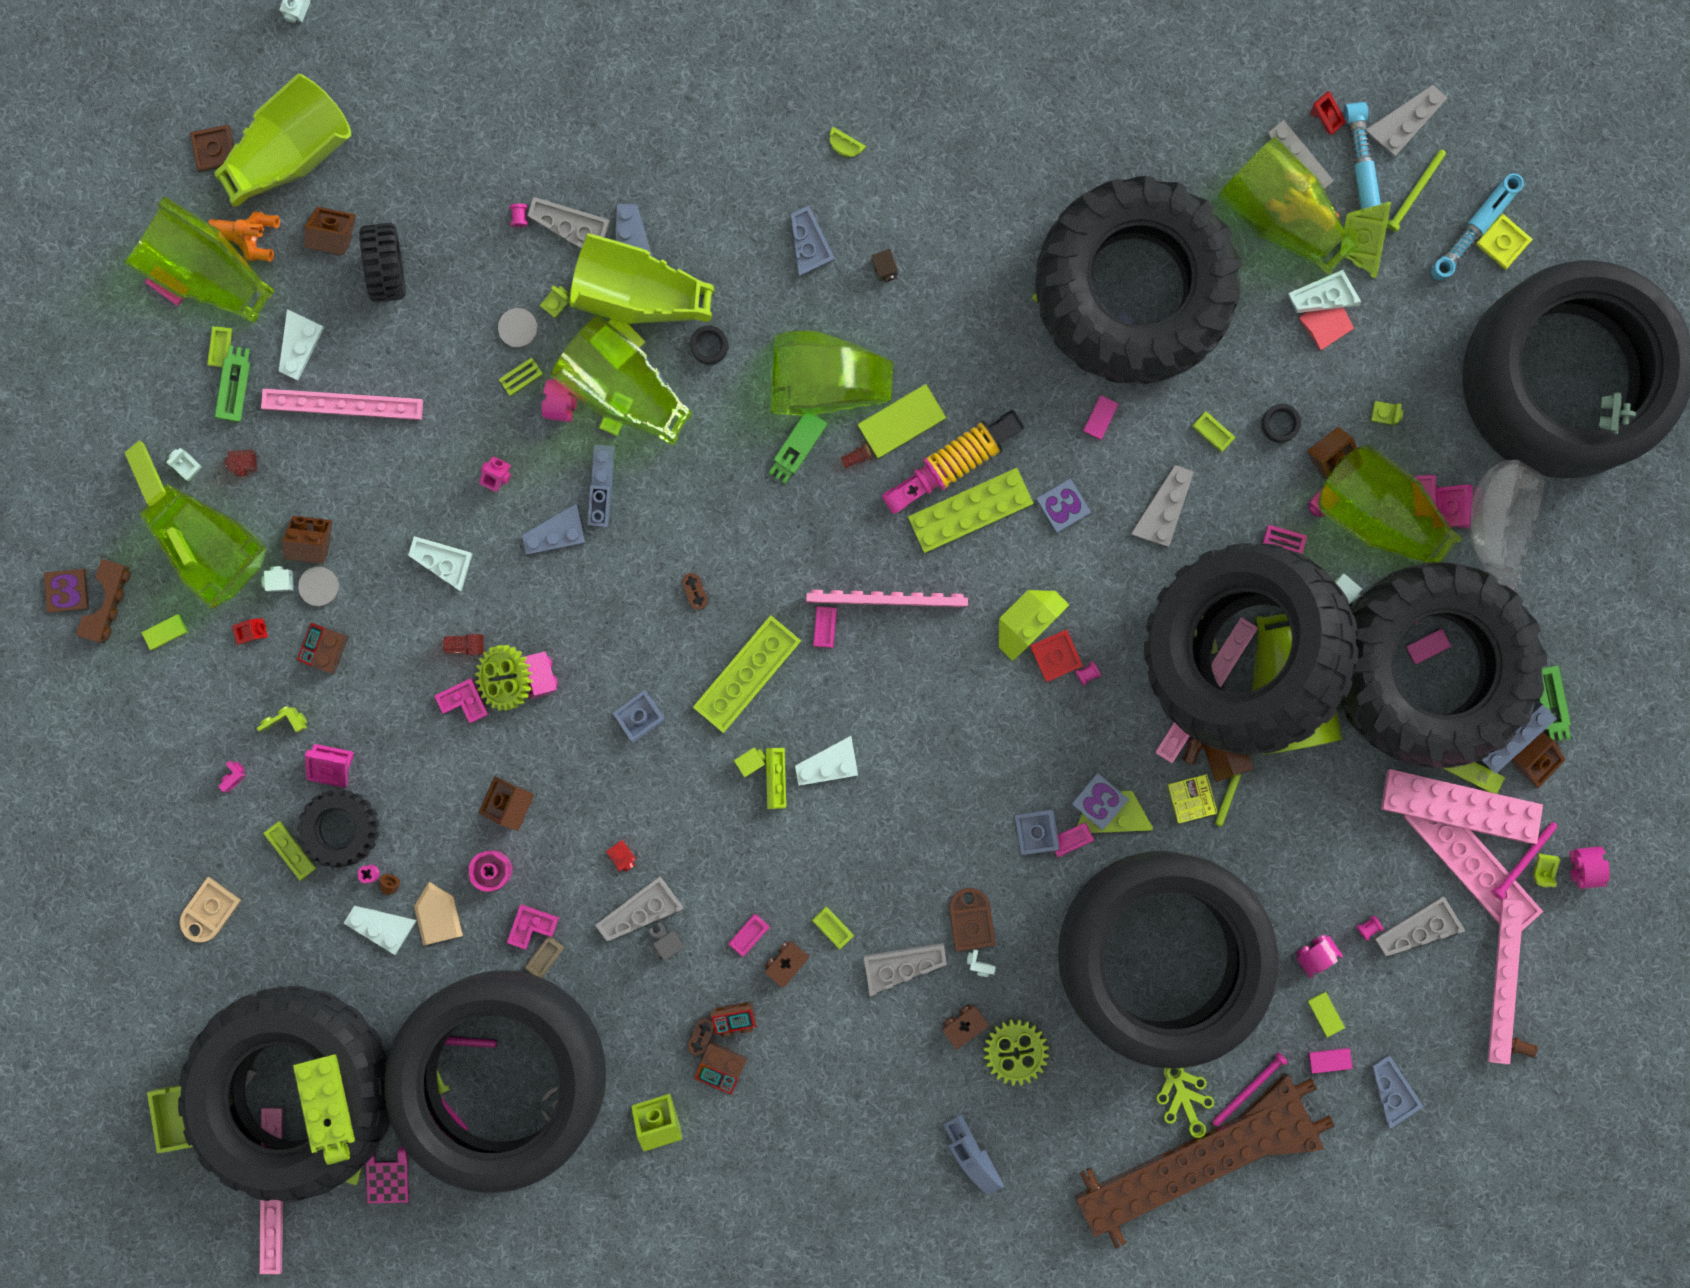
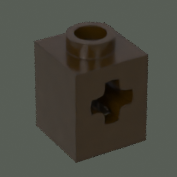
(884, 265)

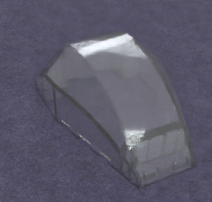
(1502, 518)

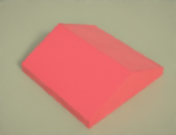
(1326, 325)

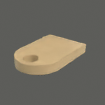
(209, 910)

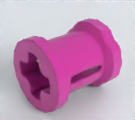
(518, 215)
(1088, 673)
(362, 874)
(1370, 927)

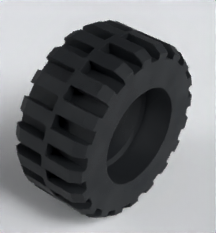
(382, 262)
(311, 828)

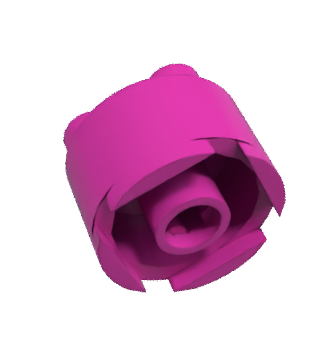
(558, 402)
(1589, 867)
(478, 870)
(1318, 956)

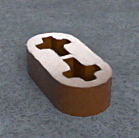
(690, 593)
(696, 1034)

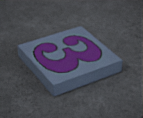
(1063, 505)
(1100, 801)

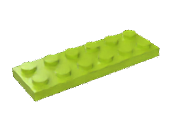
(970, 510)
(747, 674)

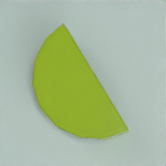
(844, 144)

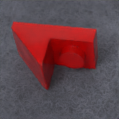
(1328, 113)

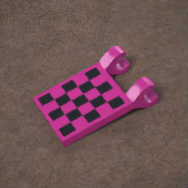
(388, 1180)

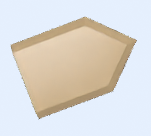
(437, 915)

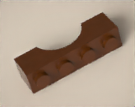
(97, 625)

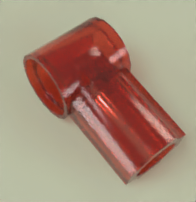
(468, 644)

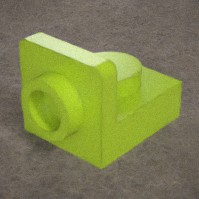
(555, 301)
(1386, 413)

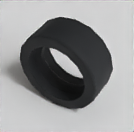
(709, 329)
(1265, 423)

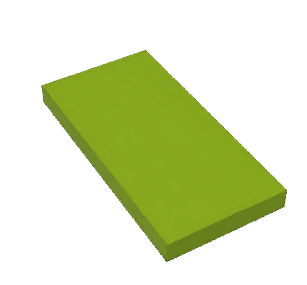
(901, 421)

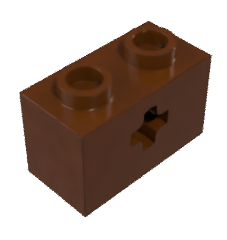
(797, 959)
(976, 1024)

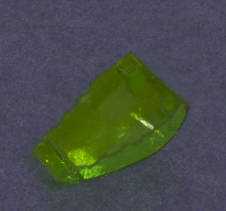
(826, 374)
(223, 548)

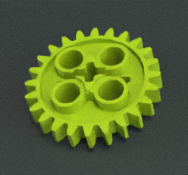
(501, 662)
(1013, 1033)

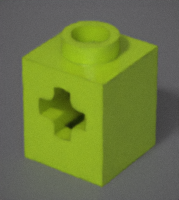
(750, 761)

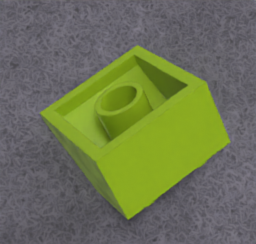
(656, 1122)

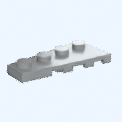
(1403, 123)
(1294, 144)
(1164, 511)
(902, 965)

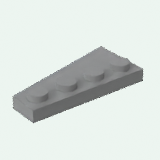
(567, 222)
(643, 908)
(1420, 928)

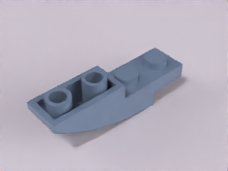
(601, 485)
(971, 1159)

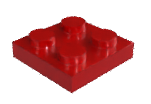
(1056, 655)

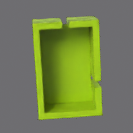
(165, 1118)

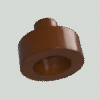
(388, 884)

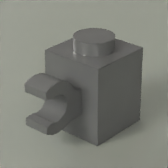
(667, 944)

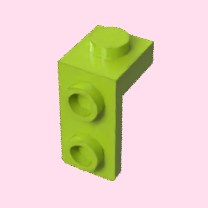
(296, 719)

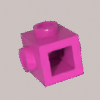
(495, 474)

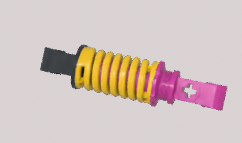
(953, 459)

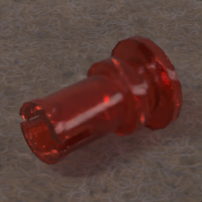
(856, 456)

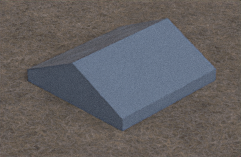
(639, 716)
(1037, 832)

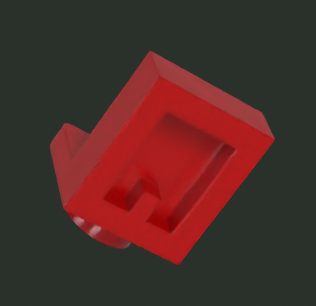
(249, 631)
(621, 856)

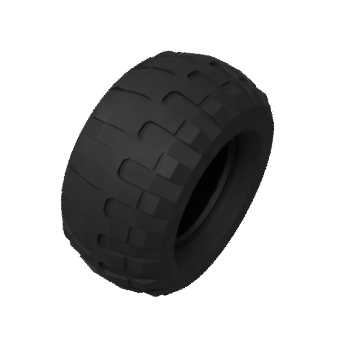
(1305, 688)
(231, 1139)

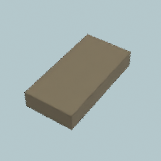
(544, 957)

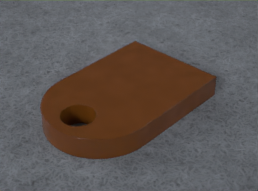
(971, 922)

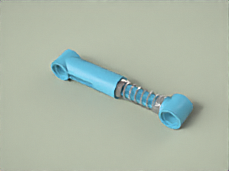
(1356, 116)
(1478, 225)

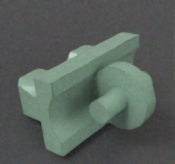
(1614, 403)

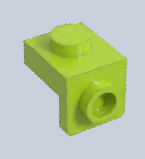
(1546, 870)

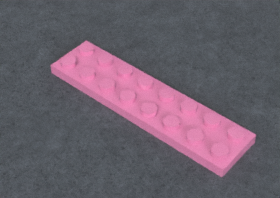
(1461, 807)
(1473, 866)

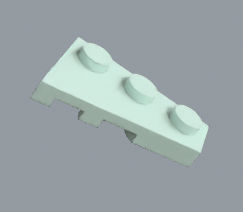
(1327, 293)
(298, 344)
(445, 561)
(829, 764)
(380, 927)

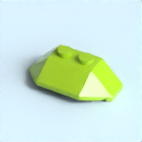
(1028, 619)

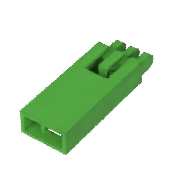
(232, 393)
(801, 440)
(1554, 697)

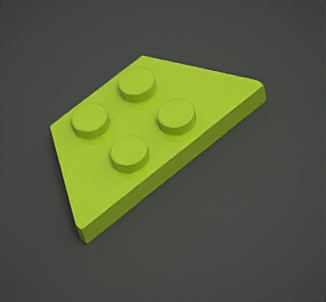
(1367, 231)
(1129, 818)

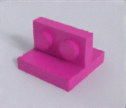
(1455, 504)
(328, 765)

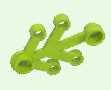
(1184, 1095)

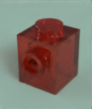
(241, 462)

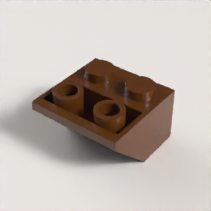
(307, 539)

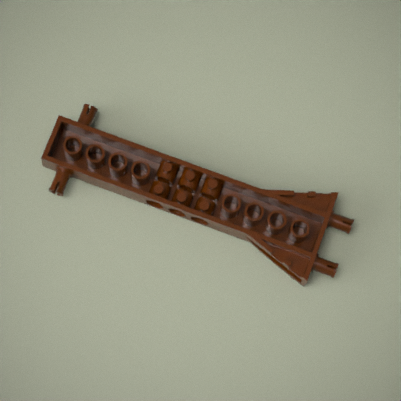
(1267, 1127)

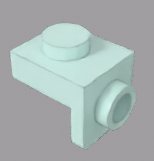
(184, 464)
(982, 968)

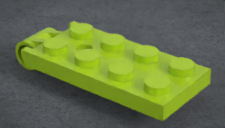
(324, 1098)

